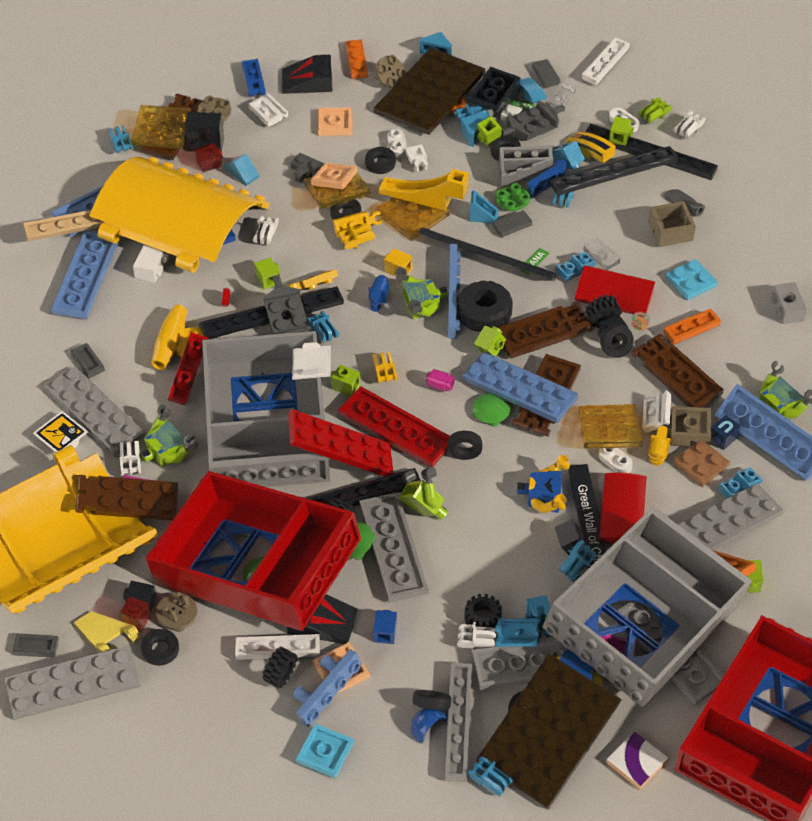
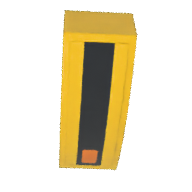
(593, 146)

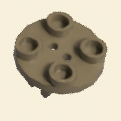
(389, 71)
(215, 105)
(170, 618)

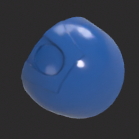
(423, 721)

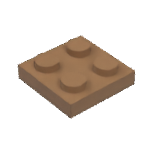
(701, 463)

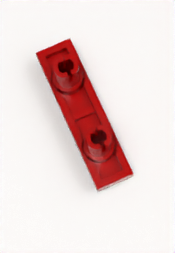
(187, 369)

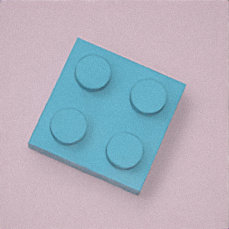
(691, 279)
(325, 751)

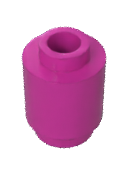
(440, 380)

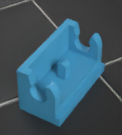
(538, 608)
(518, 632)

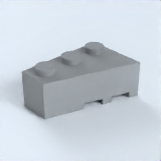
(523, 163)

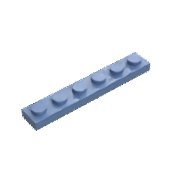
(454, 283)

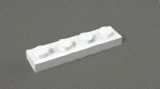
(605, 61)
(264, 646)

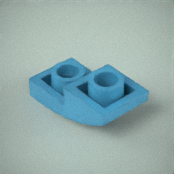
(532, 90)
(574, 267)
(741, 481)

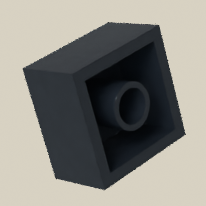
(204, 130)

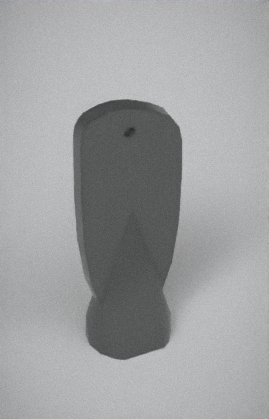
(677, 196)

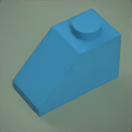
(570, 153)

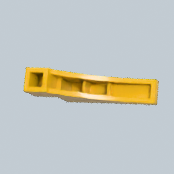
(428, 192)

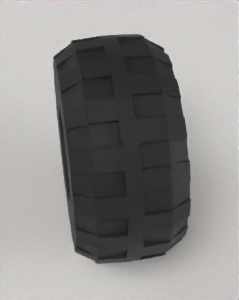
(488, 294)

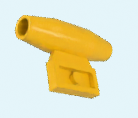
(172, 337)

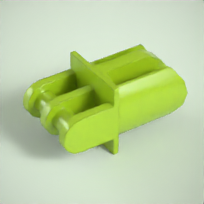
(655, 110)

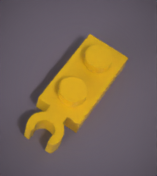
(355, 220)
(311, 282)

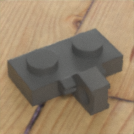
(305, 167)

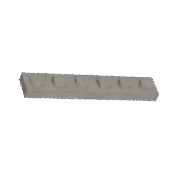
(458, 722)

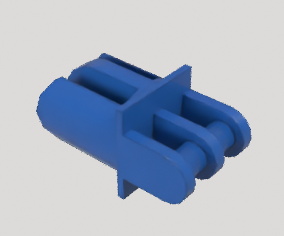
(378, 292)

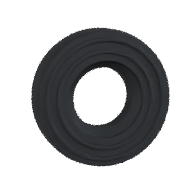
(501, 142)
(380, 168)
(352, 204)
(607, 336)
(465, 437)
(160, 658)
(431, 699)

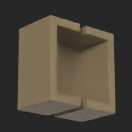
(671, 223)

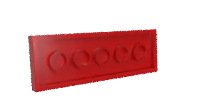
(395, 426)
(340, 443)

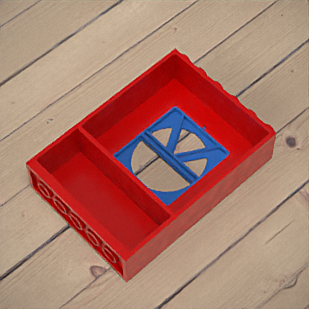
(305, 556)
(736, 757)

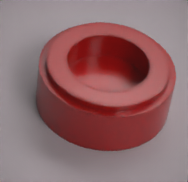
(225, 297)

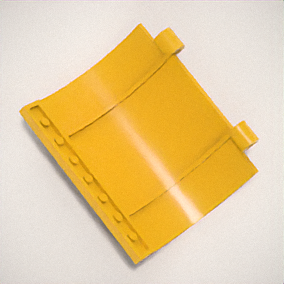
(170, 210)
(50, 543)

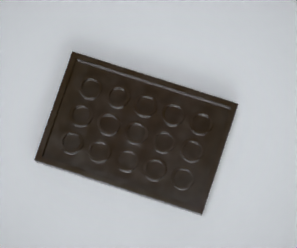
(429, 90)
(549, 730)

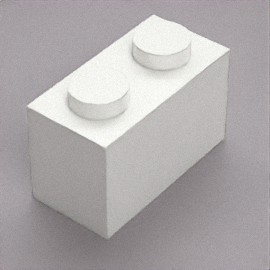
(150, 263)

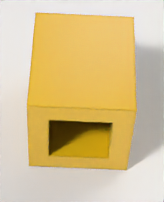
(397, 259)

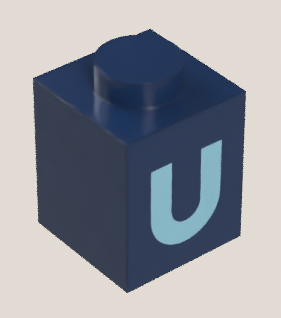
(724, 432)

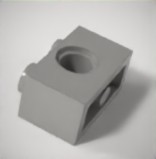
(788, 303)

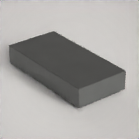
(546, 73)
(512, 223)
(87, 360)
(35, 645)

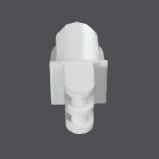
(689, 124)
(265, 230)
(130, 460)
(479, 637)

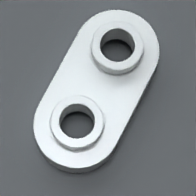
(619, 112)
(397, 142)
(614, 458)

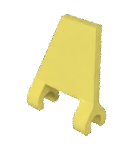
(102, 629)

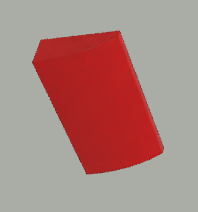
(630, 292)
(621, 504)

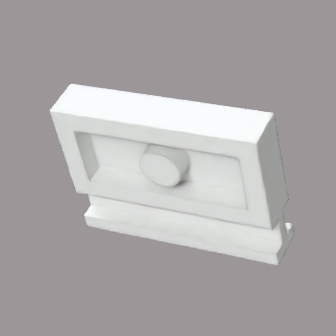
(268, 110)
(656, 411)

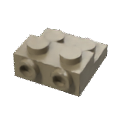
(689, 425)

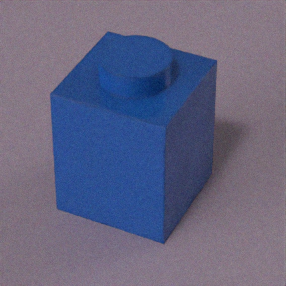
(385, 627)

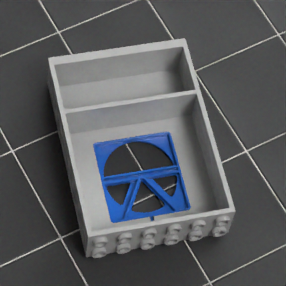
(259, 448)
(668, 573)

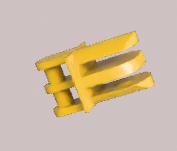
(355, 236)
(384, 371)
(659, 446)

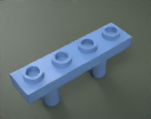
(336, 680)

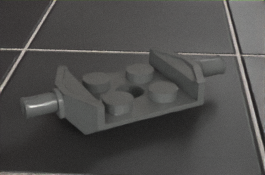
(542, 116)
(285, 300)

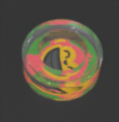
(640, 321)

